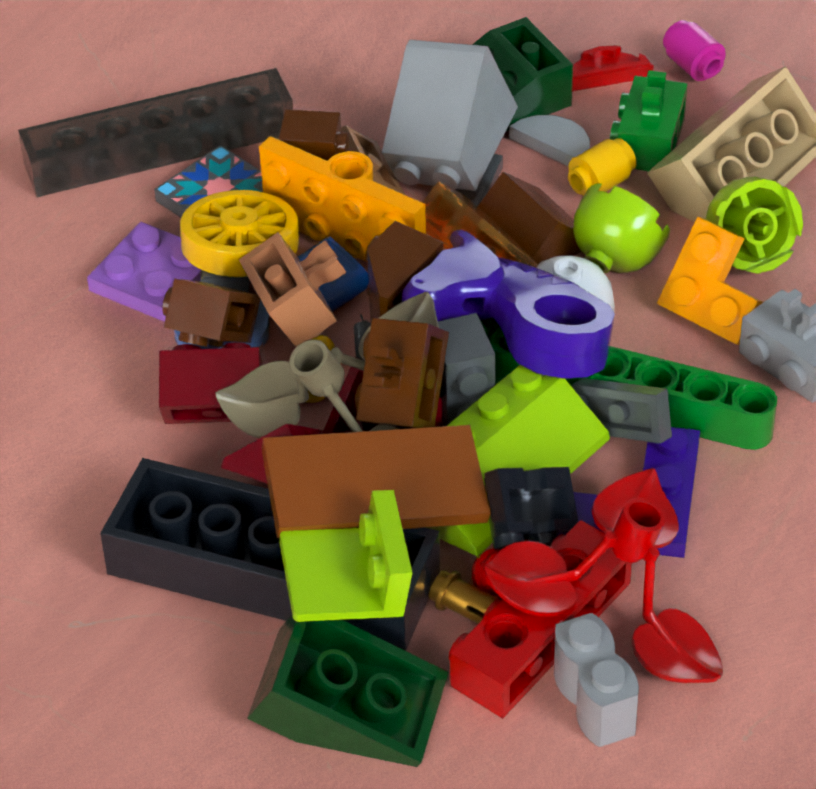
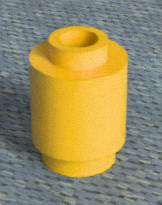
(603, 164)

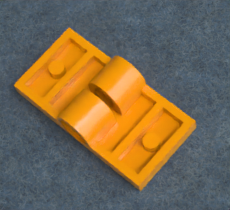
(336, 195)

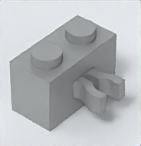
(783, 341)

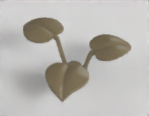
(273, 391)

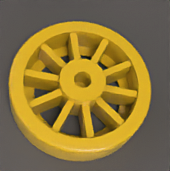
(230, 225)

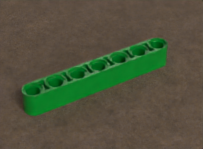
(715, 403)

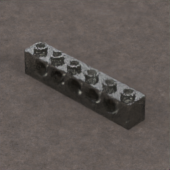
(154, 132)

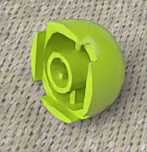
(762, 215)
(618, 230)

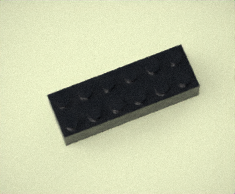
(222, 546)

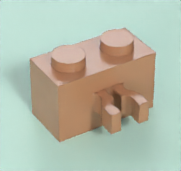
(292, 286)

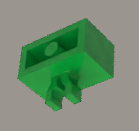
(651, 117)

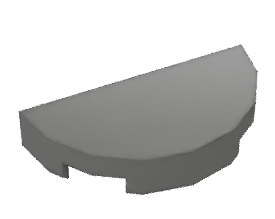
(551, 136)

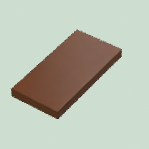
(331, 477)

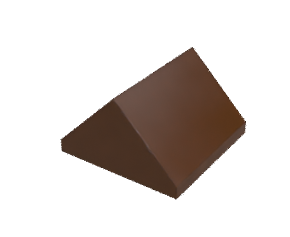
(530, 218)

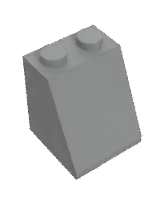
(446, 115)

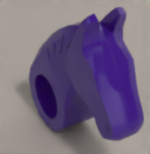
(545, 318)

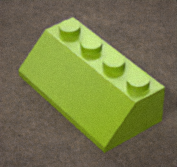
(526, 425)

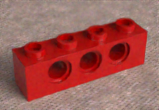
(516, 649)

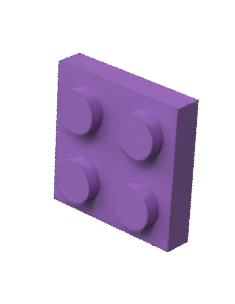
(142, 270)

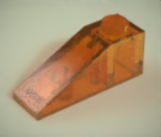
(452, 211)

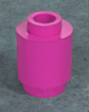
(694, 50)

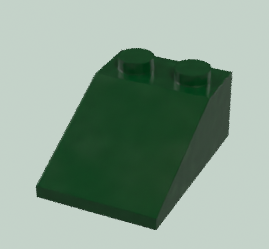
(348, 692)

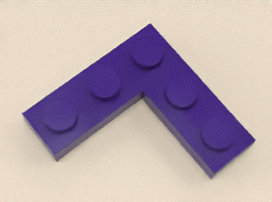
(676, 468)

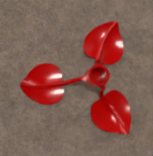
(635, 525)

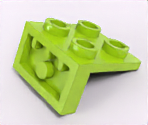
(349, 569)

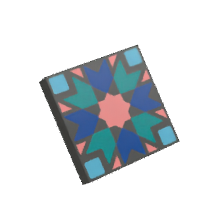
(211, 174)

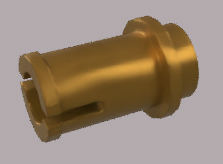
(460, 596)

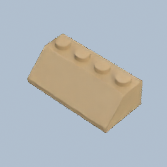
(757, 133)

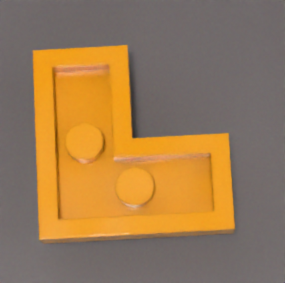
(698, 285)

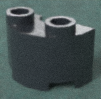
(529, 504)

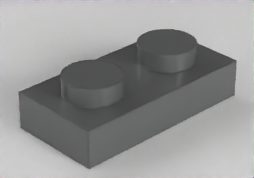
(628, 409)

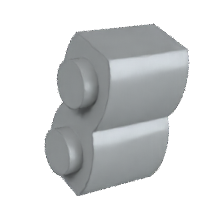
(595, 679)

